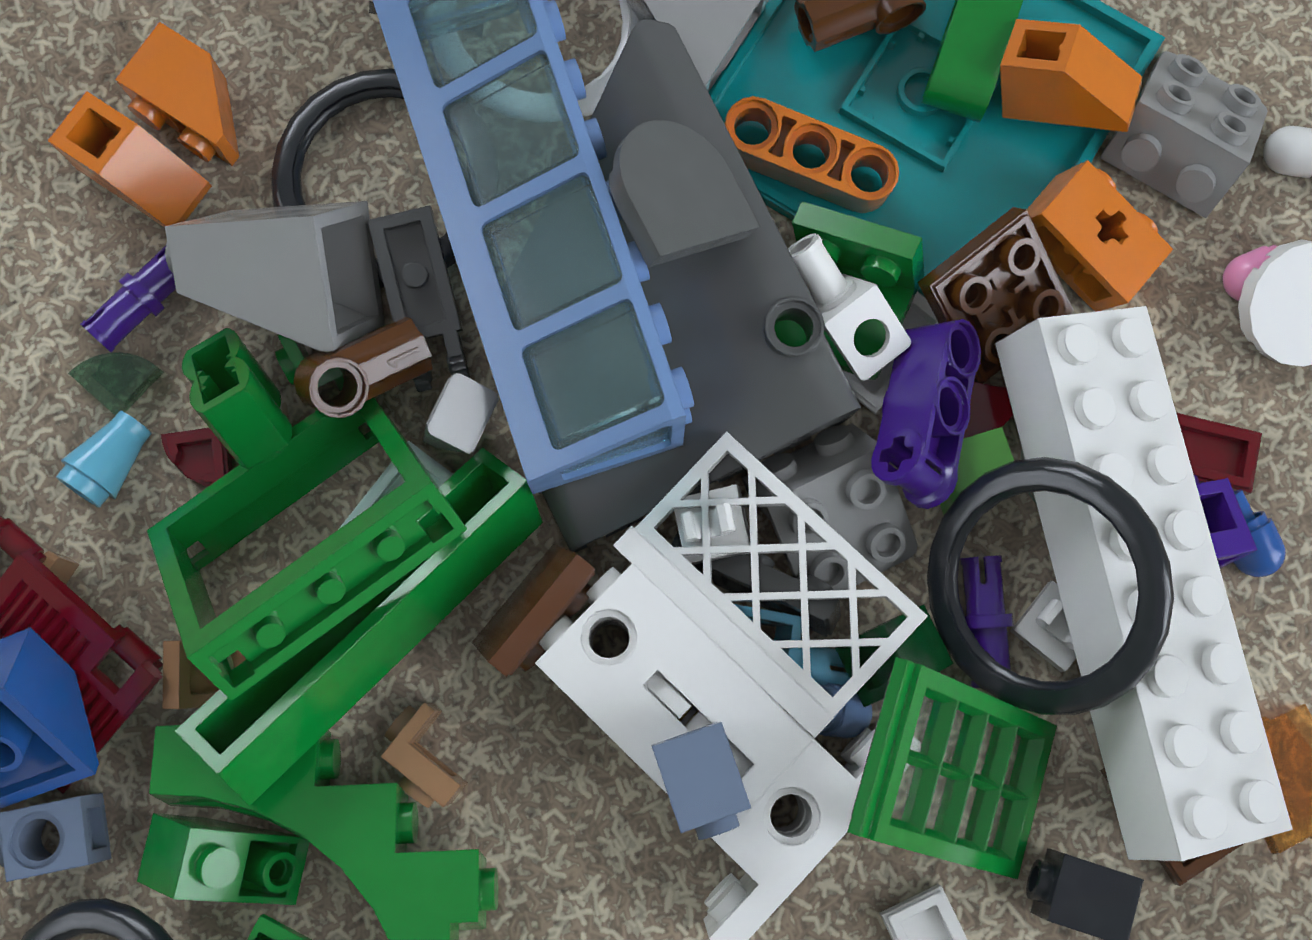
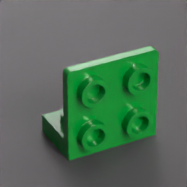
(865, 252)

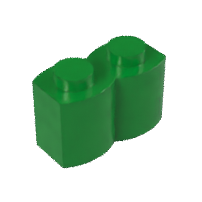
(237, 399)

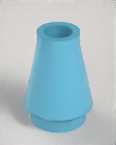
(104, 459)

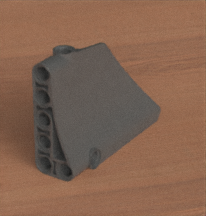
(717, 312)

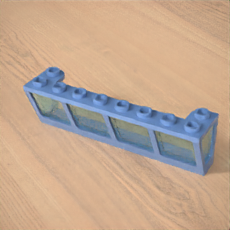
(537, 235)

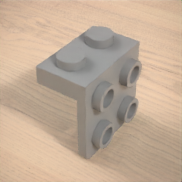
(1189, 133)
(840, 487)

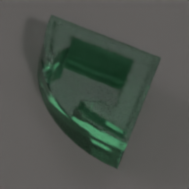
(116, 378)

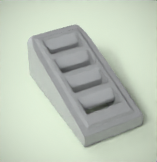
(460, 415)

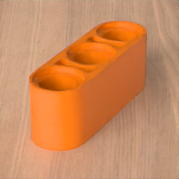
(841, 151)

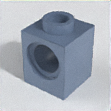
(702, 780)
(81, 833)

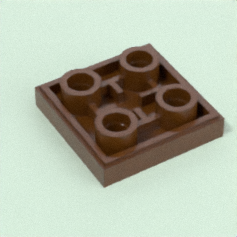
(997, 285)
(550, 590)

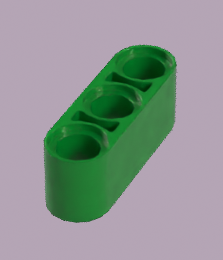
(971, 56)

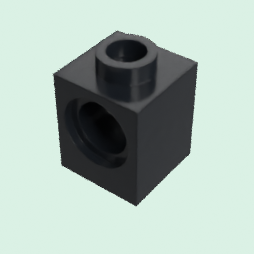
(1083, 895)

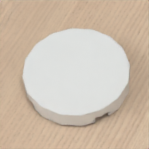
(1278, 305)

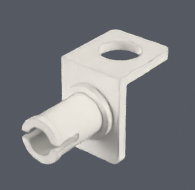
(845, 305)

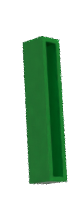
(290, 709)

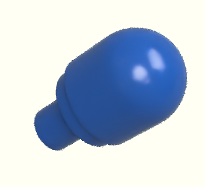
(1269, 544)

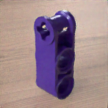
(927, 412)

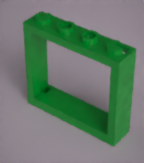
(321, 584)

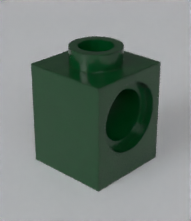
(921, 647)

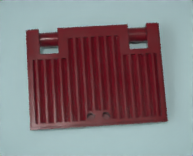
(80, 636)

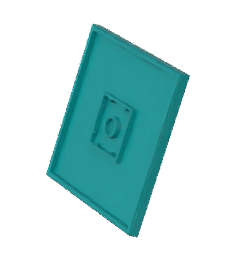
(951, 169)

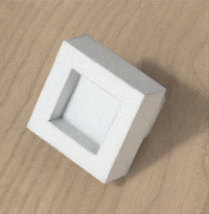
(726, 524)
(1046, 628)

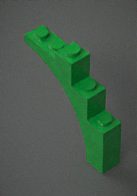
(355, 827)

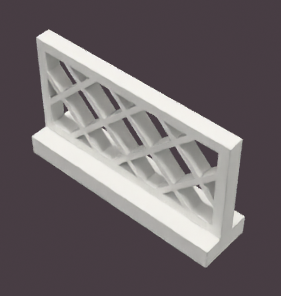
(728, 625)

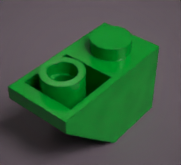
(221, 861)

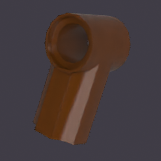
(833, 21)
(368, 367)

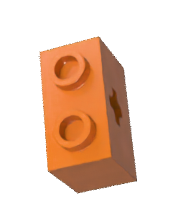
(1096, 237)

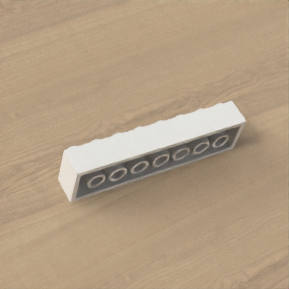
(1189, 738)

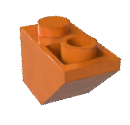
(1066, 78)
(185, 89)
(128, 161)

